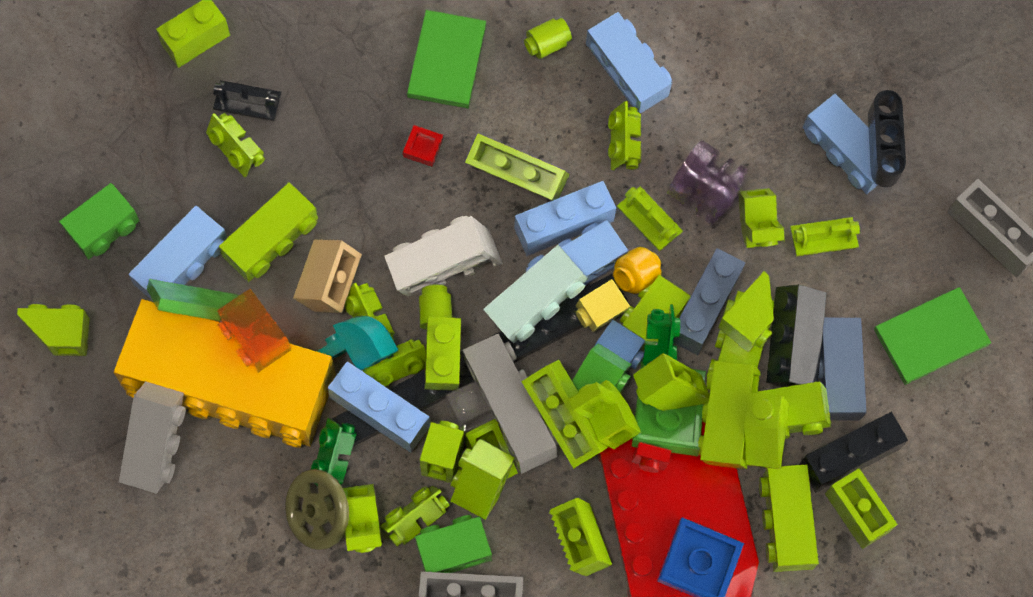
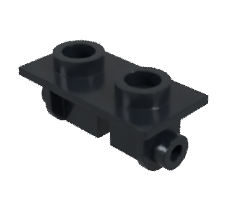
(246, 100)

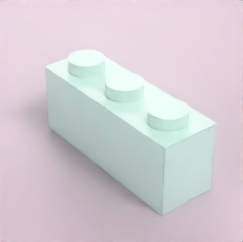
(536, 295)

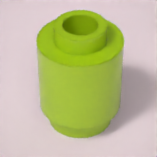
(547, 38)
(434, 302)

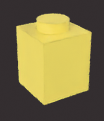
(601, 306)

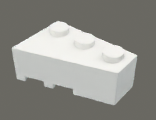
(442, 255)

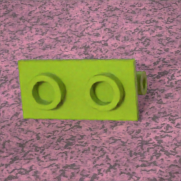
(624, 124)
(225, 134)
(649, 218)
(825, 236)
(364, 302)
(406, 361)
(424, 506)

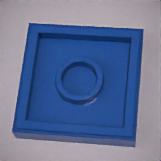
(700, 560)

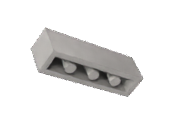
(510, 403)

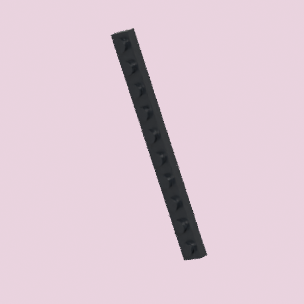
(545, 333)

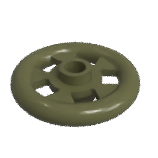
(317, 509)

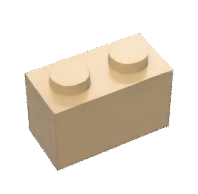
(327, 276)

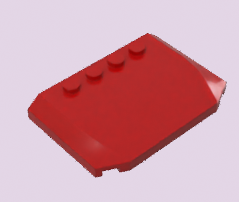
(651, 504)

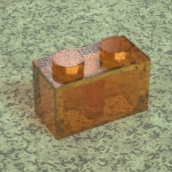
(253, 330)

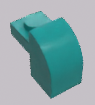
(363, 340)

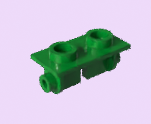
(664, 328)
(334, 441)

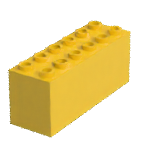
(200, 362)

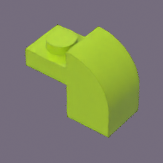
(759, 218)
(607, 413)
(363, 525)

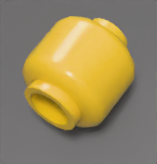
(636, 270)

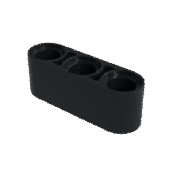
(893, 126)

